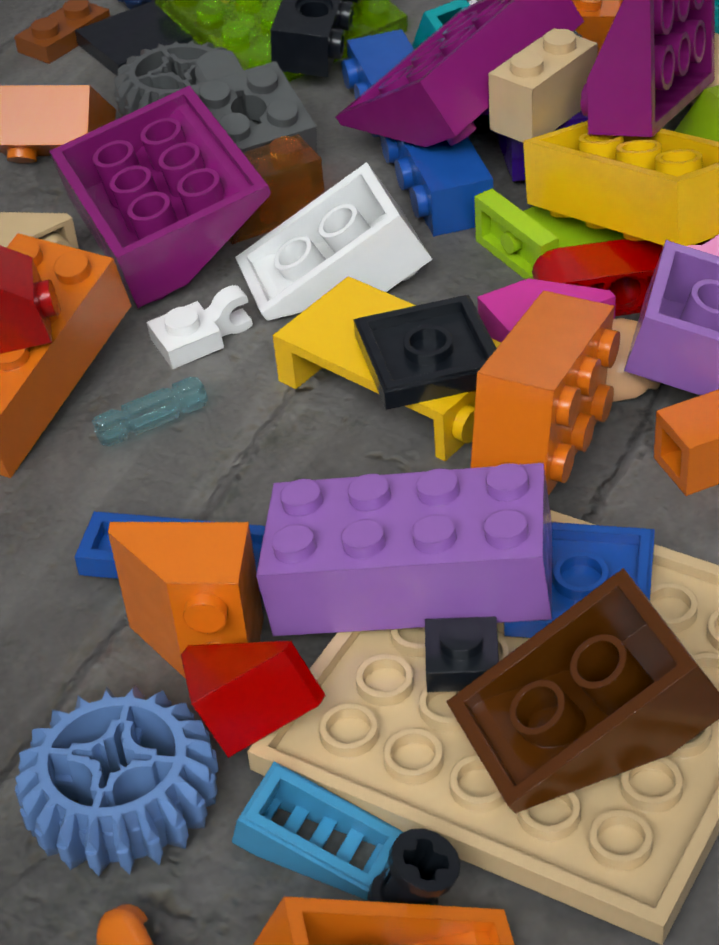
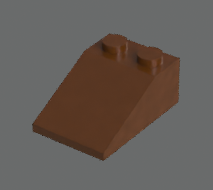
(586, 698)

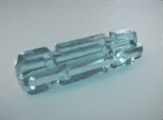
(150, 411)

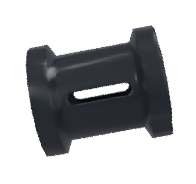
(418, 871)

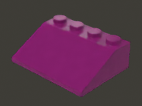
(650, 66)
(446, 79)
(160, 191)

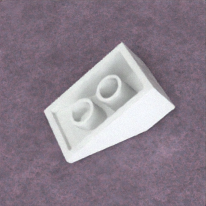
(340, 234)

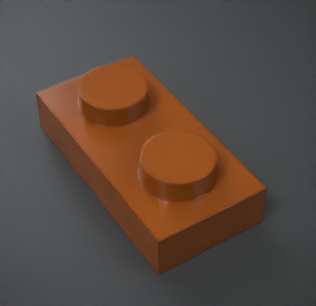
(55, 34)

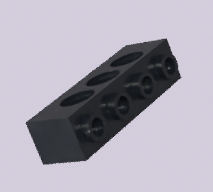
(310, 34)

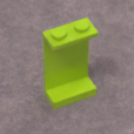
(524, 235)

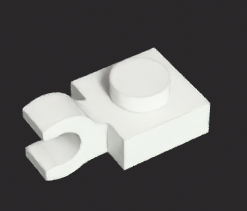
(194, 332)

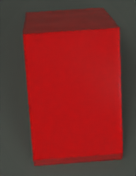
(248, 689)

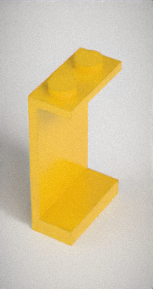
(326, 339)

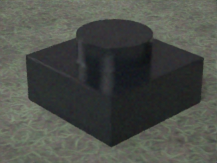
(459, 651)

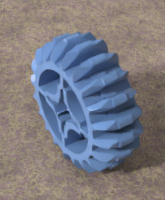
(137, 776)

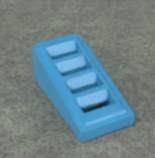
(309, 801)

